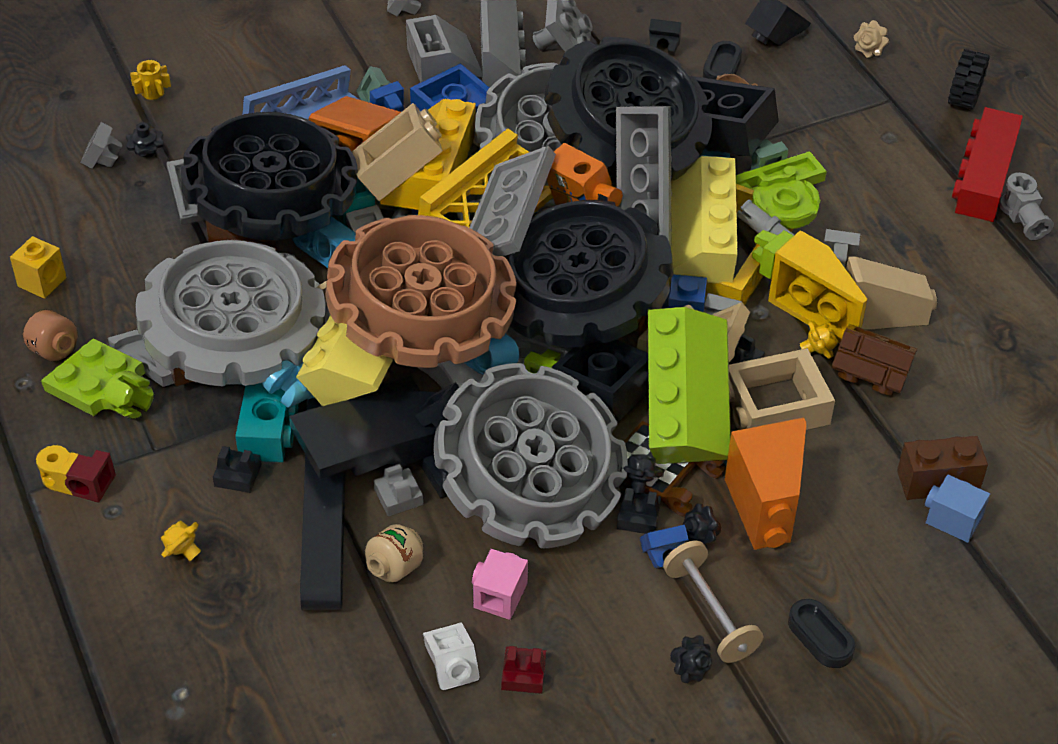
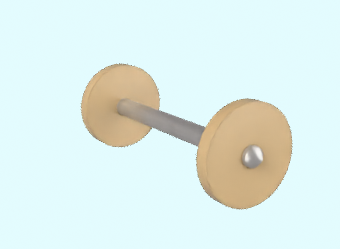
(739, 642)

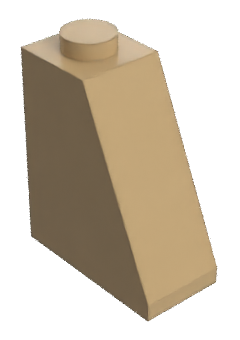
(893, 295)

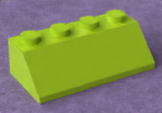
(688, 386)

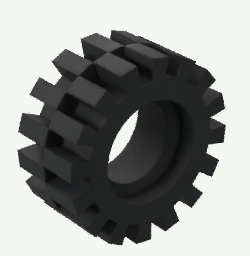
(968, 79)

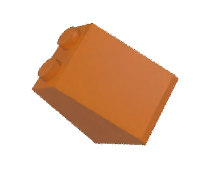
(352, 120)
(766, 479)

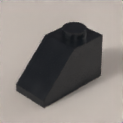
(775, 22)

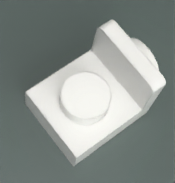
(452, 655)

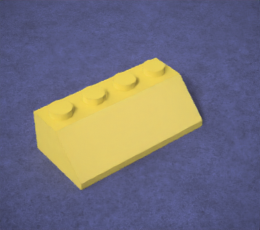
(705, 220)
(339, 368)

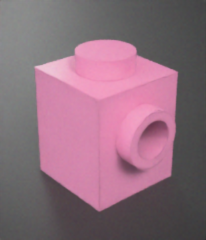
(499, 583)

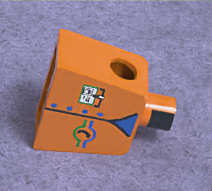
(580, 177)

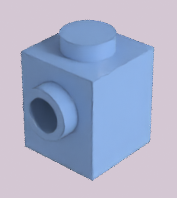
(956, 507)

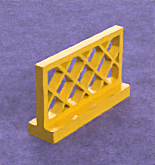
(472, 179)

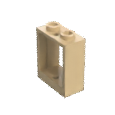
(397, 150)
(795, 365)

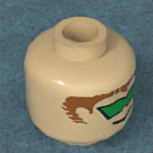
(394, 553)

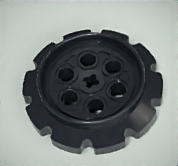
(624, 74)
(269, 176)
(588, 273)

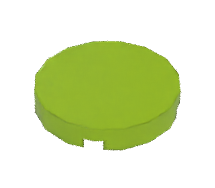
(788, 199)

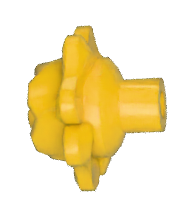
(820, 339)
(180, 539)

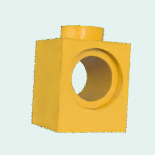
(38, 267)

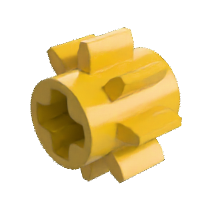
(150, 79)

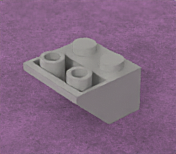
(438, 47)

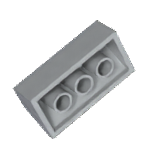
(501, 39)
(645, 162)

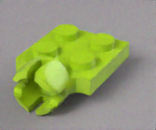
(100, 380)

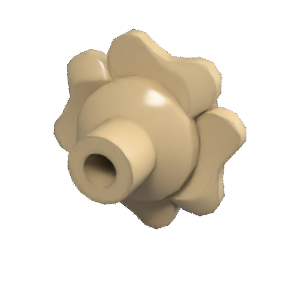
(871, 39)

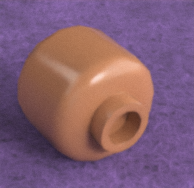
(50, 335)

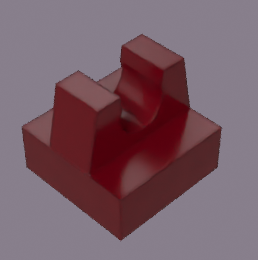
(523, 670)

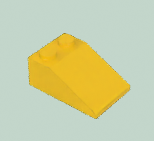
(815, 285)

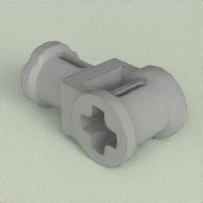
(1023, 205)

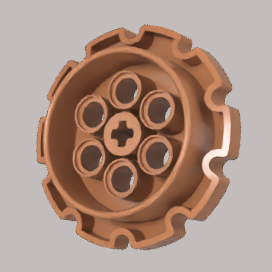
(420, 291)

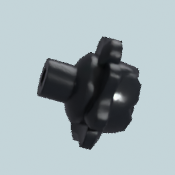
(144, 140)
(641, 470)
(702, 524)
(691, 659)

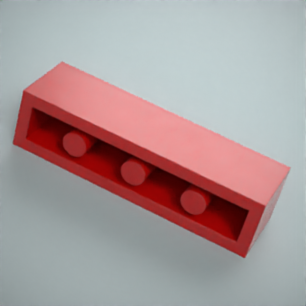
(987, 164)

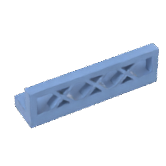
(298, 88)

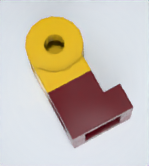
(76, 473)

